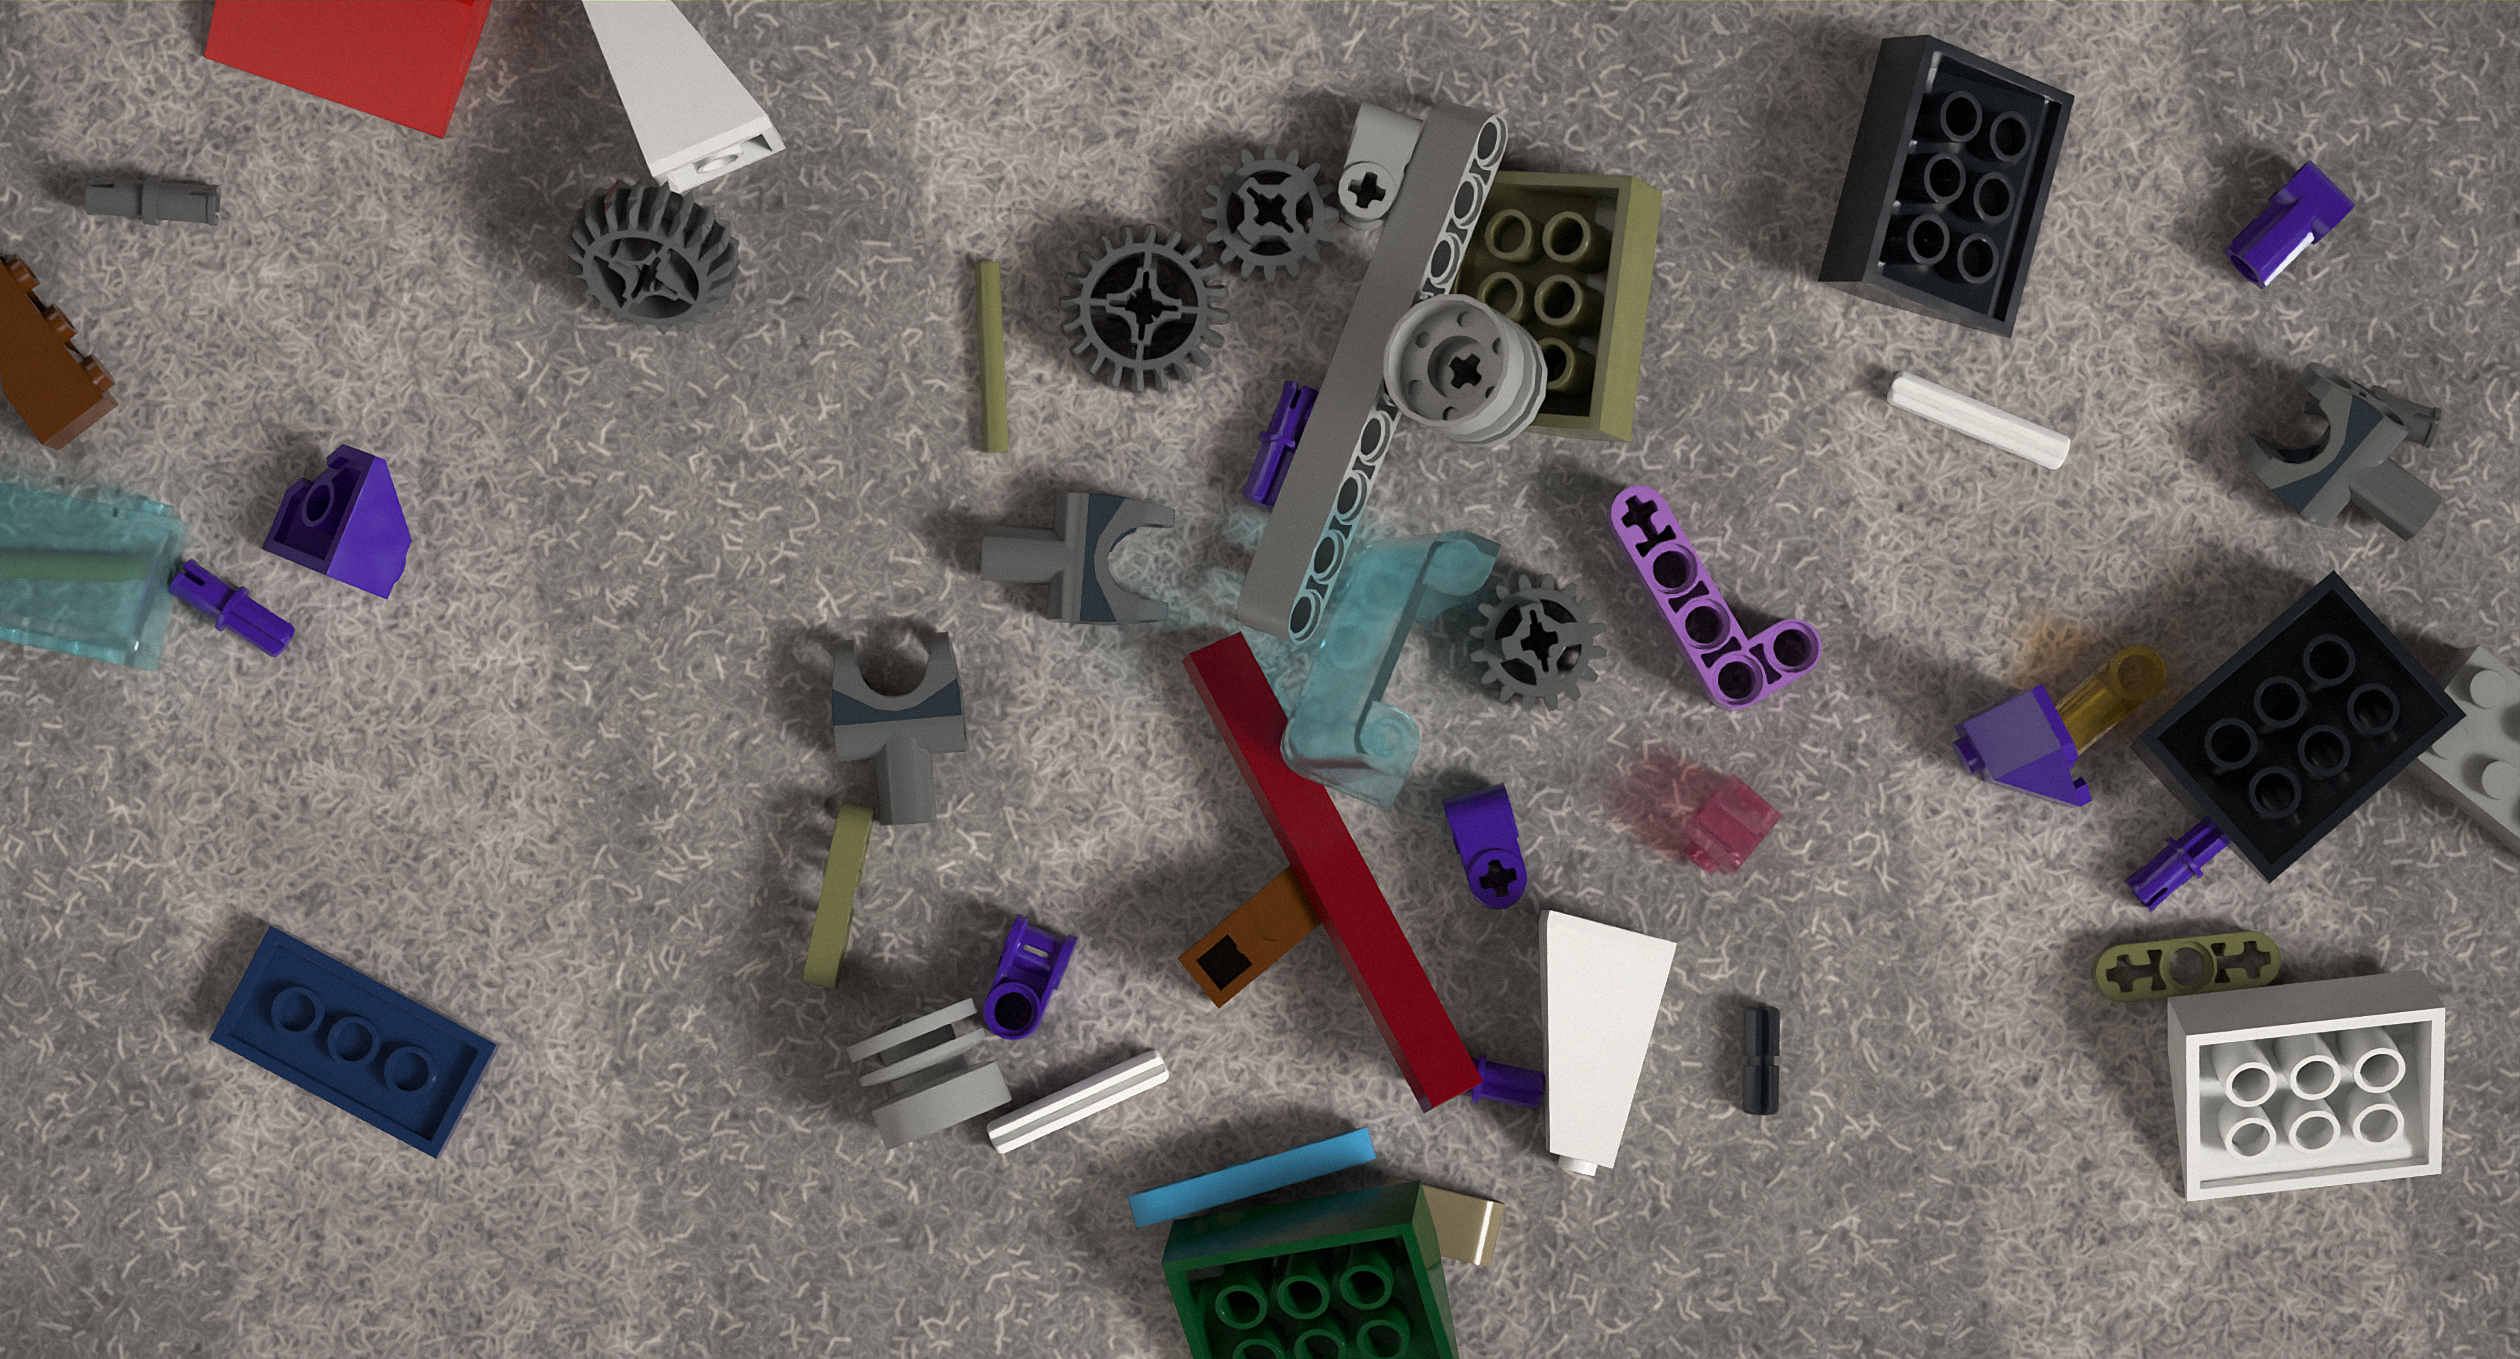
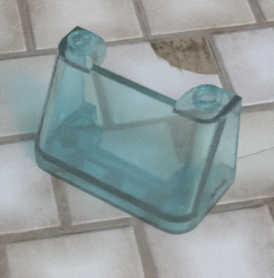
(87, 575)
(1339, 724)

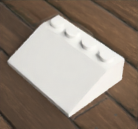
(2307, 1084)

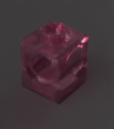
(1728, 827)

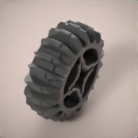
(653, 256)
(1173, 313)

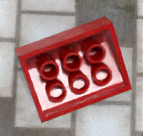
(369, 55)

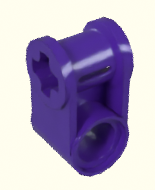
(1487, 834)
(1028, 974)

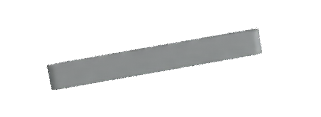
(1353, 409)

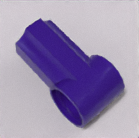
(2296, 217)

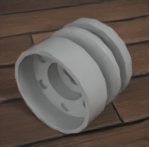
(1436, 355)
(928, 1072)

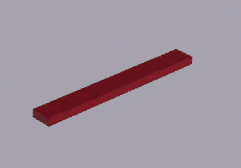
(1333, 876)

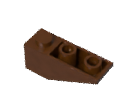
(41, 368)
(1251, 938)

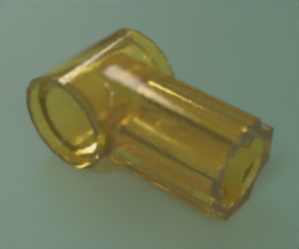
(2102, 701)

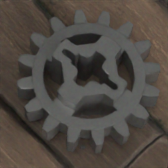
(1289, 194)
(1565, 636)

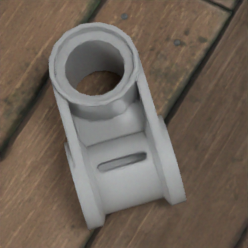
(1375, 157)

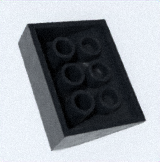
(1946, 185)
(2298, 728)

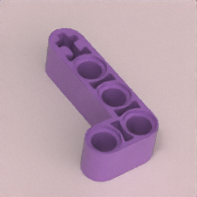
(1700, 592)

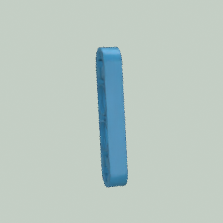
(1251, 1177)

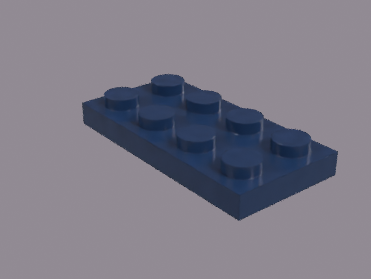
(355, 1041)

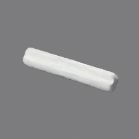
(1978, 420)
(1077, 1101)

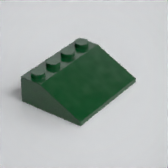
(1314, 1279)

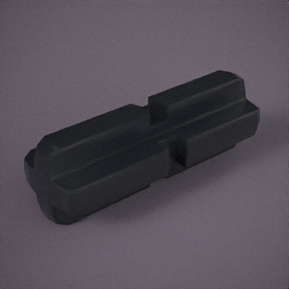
(1761, 1044)

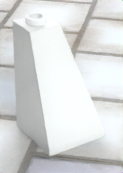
(679, 94)
(1596, 1026)

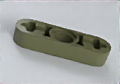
(834, 908)
(2230, 944)

